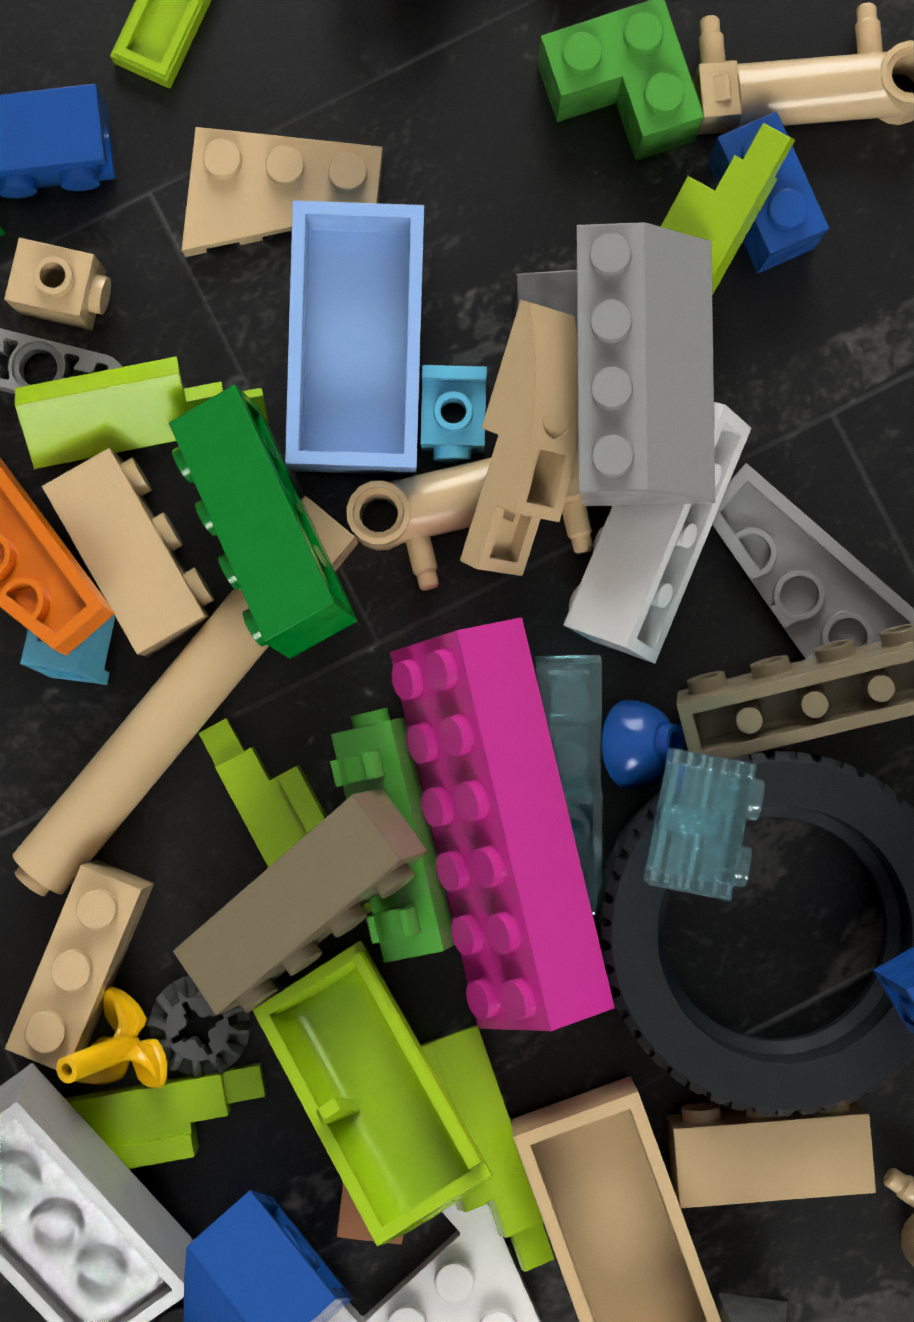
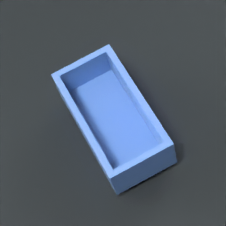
(354, 338)

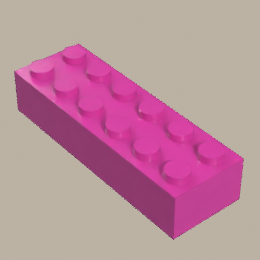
(501, 829)

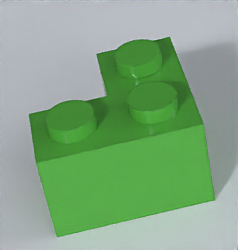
(626, 61)

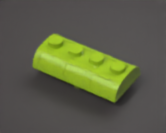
(372, 1095)

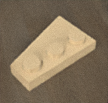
(248, 182)

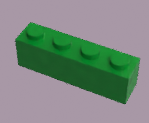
(260, 524)

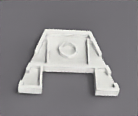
(461, 1281)

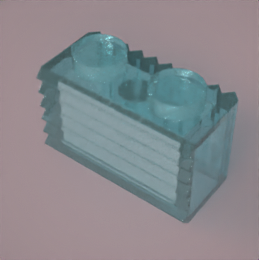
(703, 824)

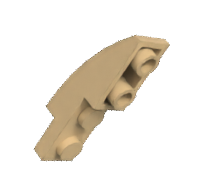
(536, 441)

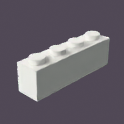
(648, 558)

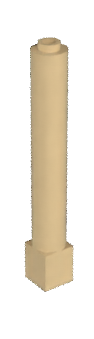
(152, 735)

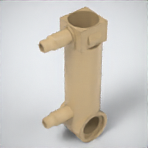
(804, 88)
(442, 504)

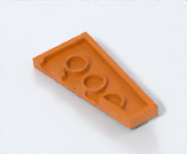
(41, 577)

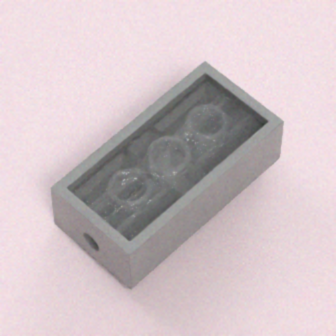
(75, 1219)

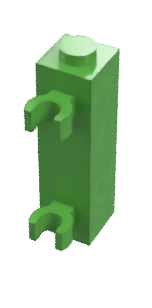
(375, 757)

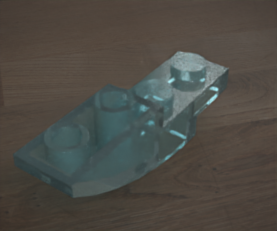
(573, 712)

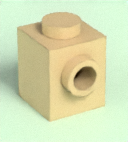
(57, 284)

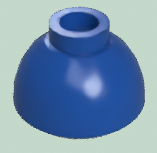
(637, 743)

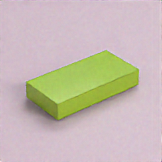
(158, 37)

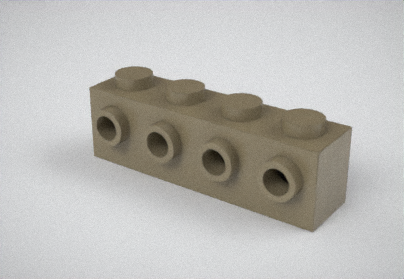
(800, 699)
(300, 901)

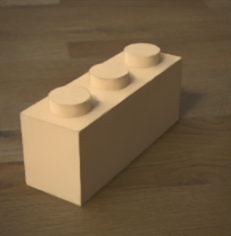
(130, 551)
(79, 963)
(768, 1157)

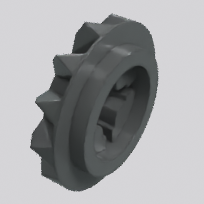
(190, 1055)

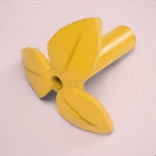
(110, 1056)

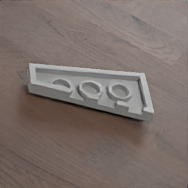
(802, 571)

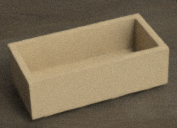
(612, 1209)

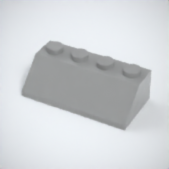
(644, 366)

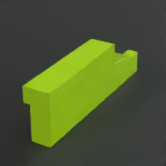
(731, 209)
(108, 409)
(273, 809)
(473, 1089)
(159, 1124)

